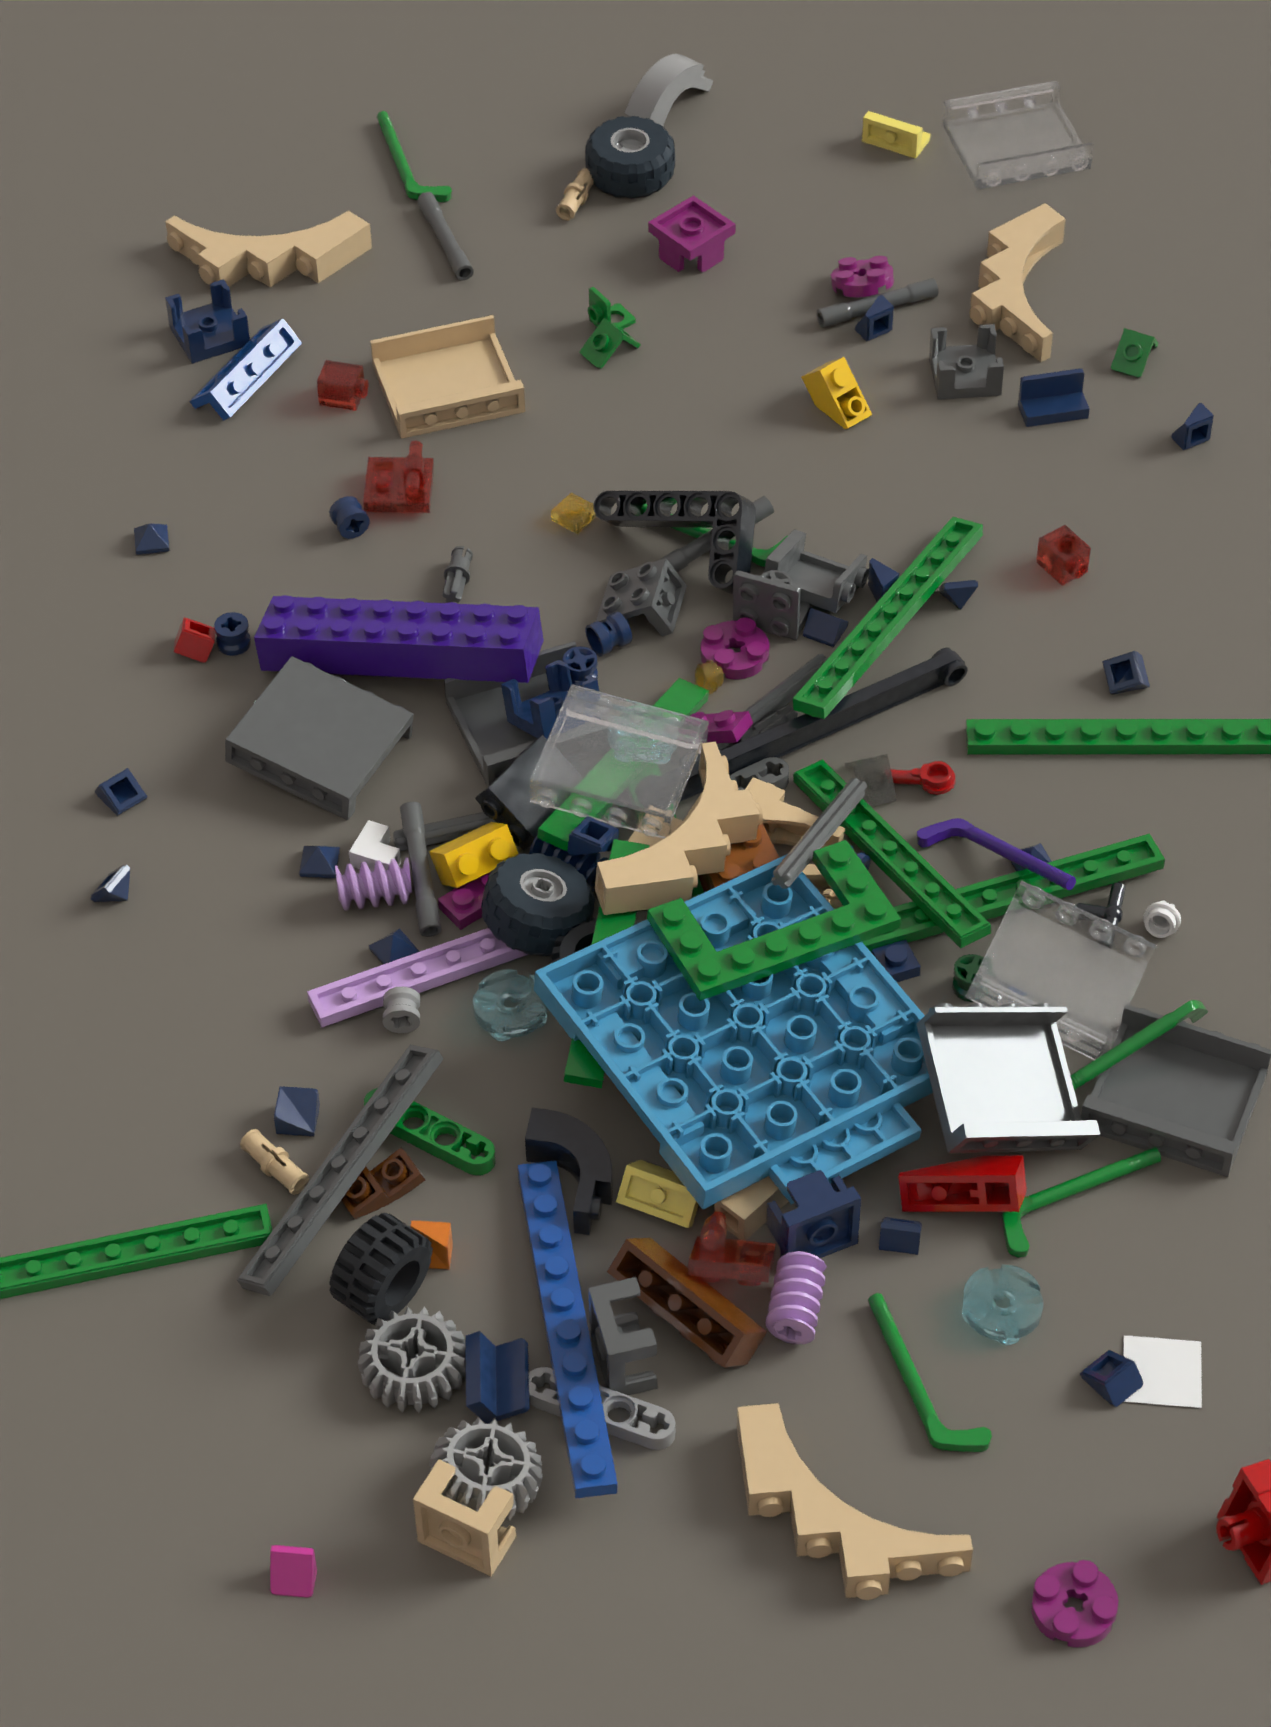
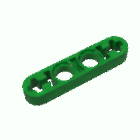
(453, 1154)

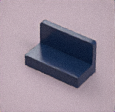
(1052, 397)
(496, 1377)

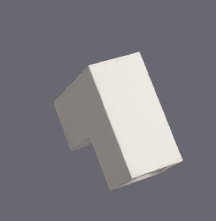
(373, 846)

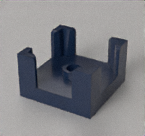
(209, 328)
(540, 712)

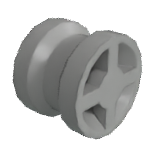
(401, 1010)

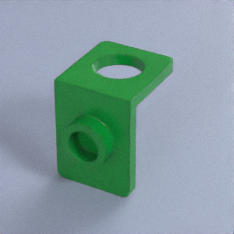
(601, 308)
(604, 343)
(1133, 352)

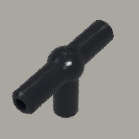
(1113, 910)

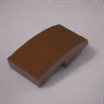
(382, 1184)

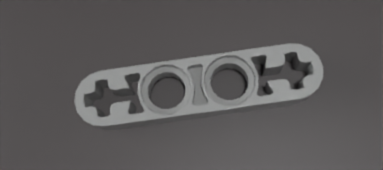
(612, 1399)

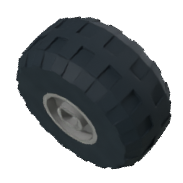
(630, 157)
(535, 901)

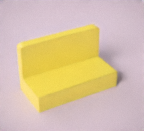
(893, 135)
(657, 1193)

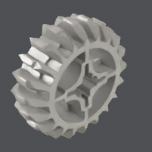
(429, 1373)
(509, 1460)

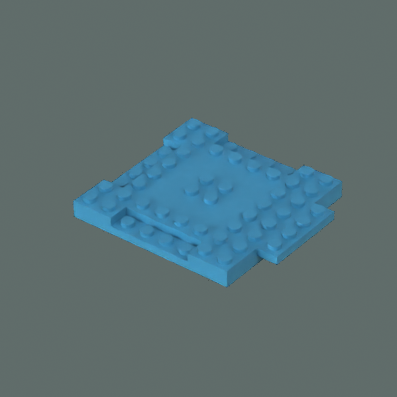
(760, 1077)

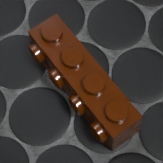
(688, 1303)

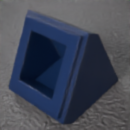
(824, 627)
(900, 1235)

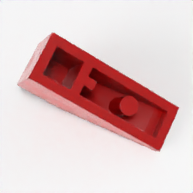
(966, 1186)

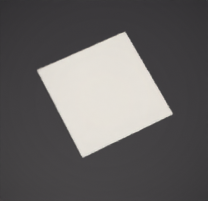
(1168, 1370)

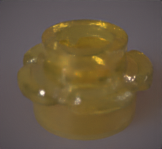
(709, 676)

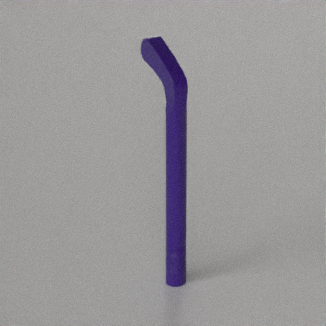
(959, 827)

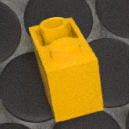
(837, 393)

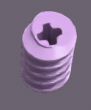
(374, 884)
(796, 1297)

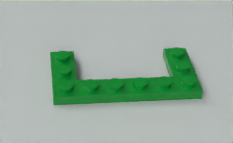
(709, 973)

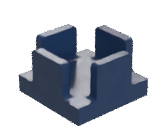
(824, 1216)

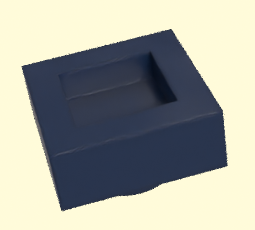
(898, 960)

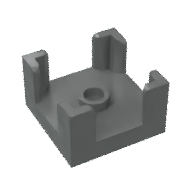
(966, 369)
(619, 1338)

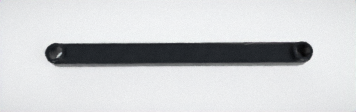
(943, 668)

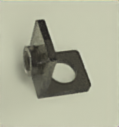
(878, 777)

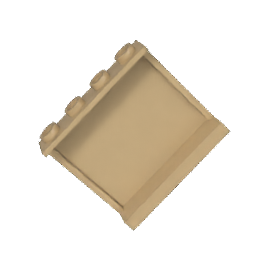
(446, 377)

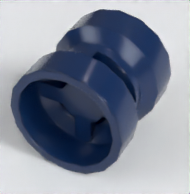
(608, 634)

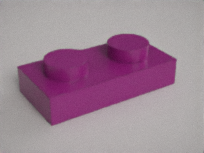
(726, 725)
(464, 903)

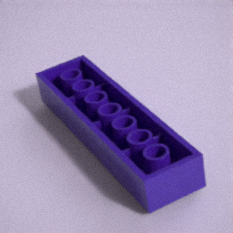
(401, 638)

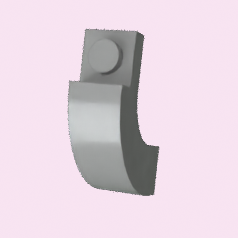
(664, 84)

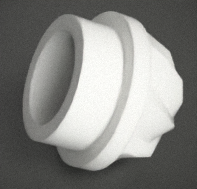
(1162, 919)

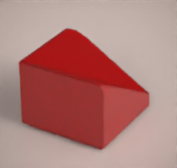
(194, 640)

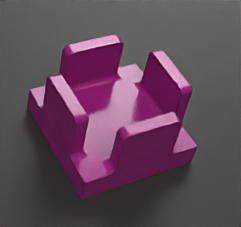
(691, 232)

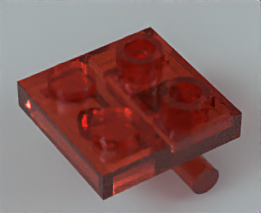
(399, 483)
(725, 1258)

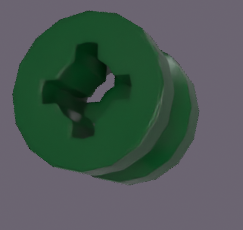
(964, 971)

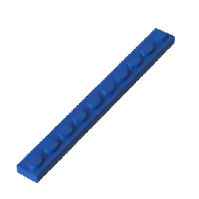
(567, 1331)

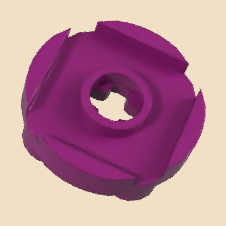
(862, 277)
(739, 634)
(1066, 1624)

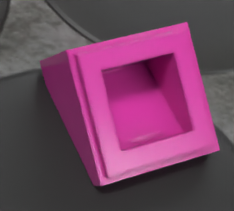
(292, 1571)

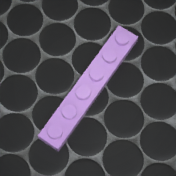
(417, 971)

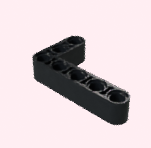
(688, 514)

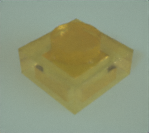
(573, 513)

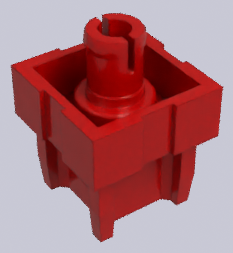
(1247, 1518)

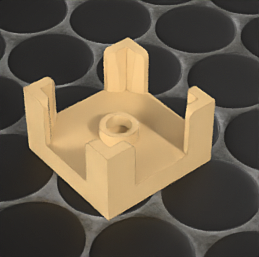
(461, 1531)

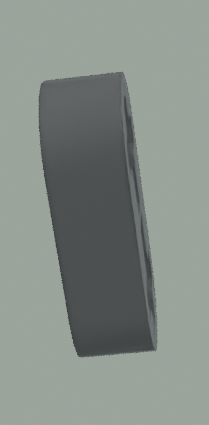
(760, 770)

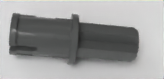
(457, 574)

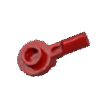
(933, 777)

